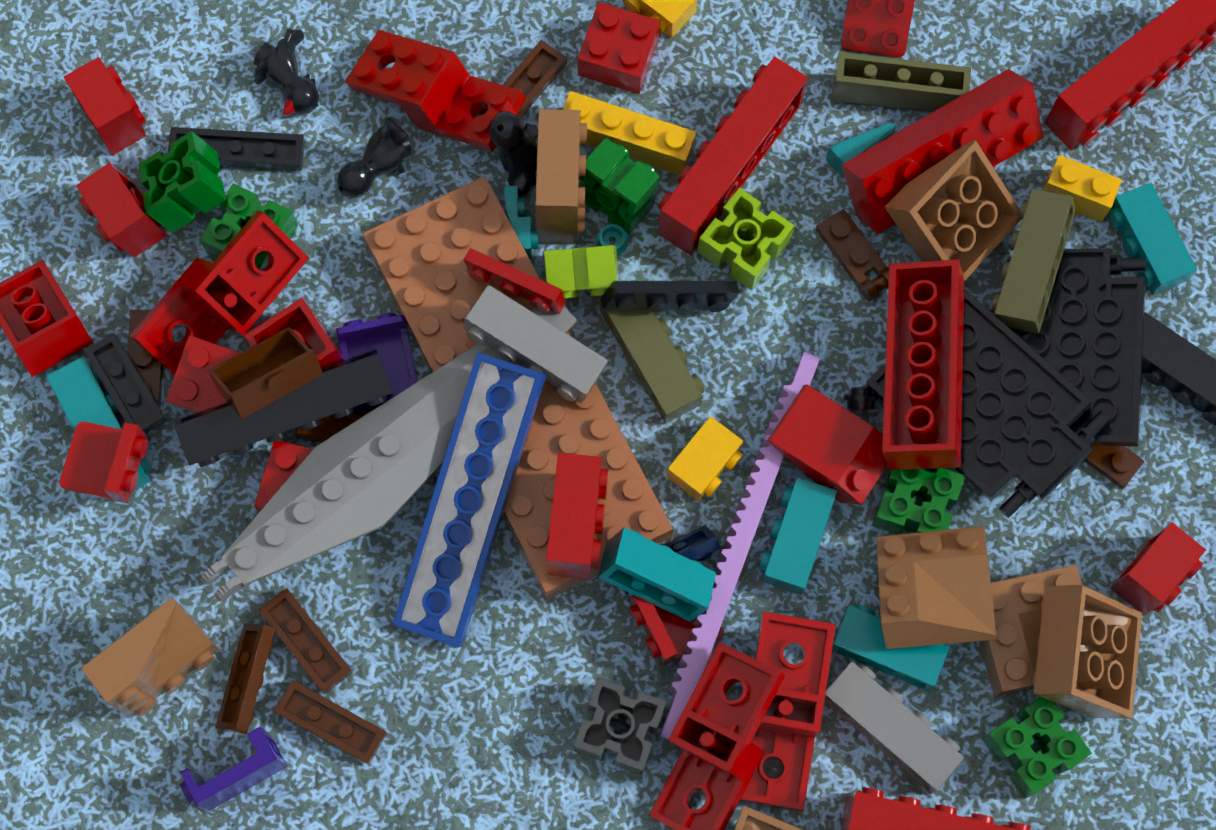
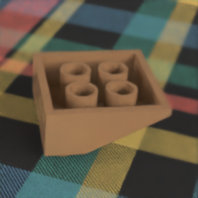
(559, 165)
(956, 209)
(935, 588)
(1018, 616)
(1087, 652)
(150, 659)

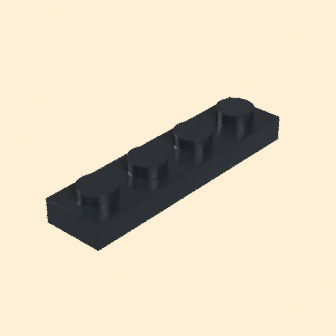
(250, 148)
(669, 295)

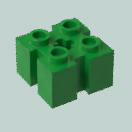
(182, 182)
(619, 185)
(237, 211)
(938, 491)
(1014, 742)

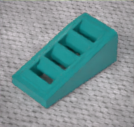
(854, 146)

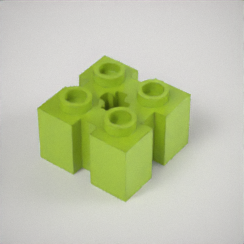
(741, 220)
(582, 269)

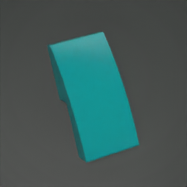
(522, 225)

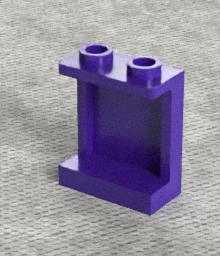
(391, 340)
(238, 778)

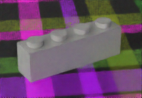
(534, 344)
(893, 727)

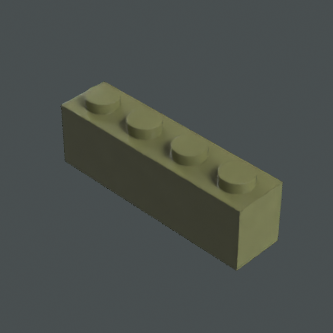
(897, 82)
(1034, 260)
(656, 361)

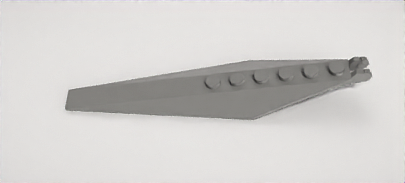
(357, 475)

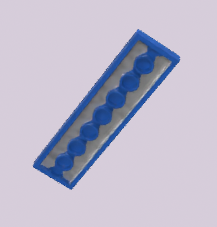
(469, 499)

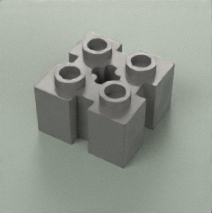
(609, 705)

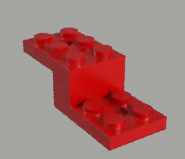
(431, 88)
(222, 293)
(796, 710)
(717, 741)

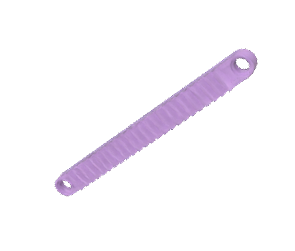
(734, 551)

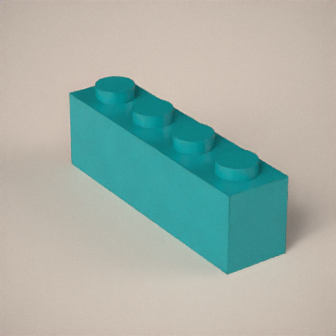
(85, 400)

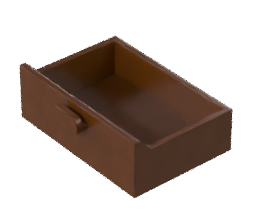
(265, 372)

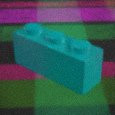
(1151, 235)
(797, 535)
(657, 574)
(862, 640)

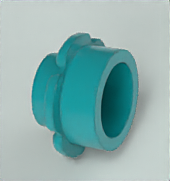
(616, 232)

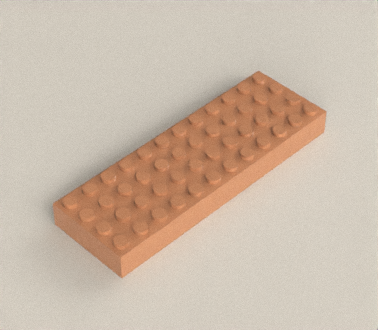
(430, 284)

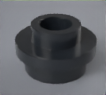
(861, 398)

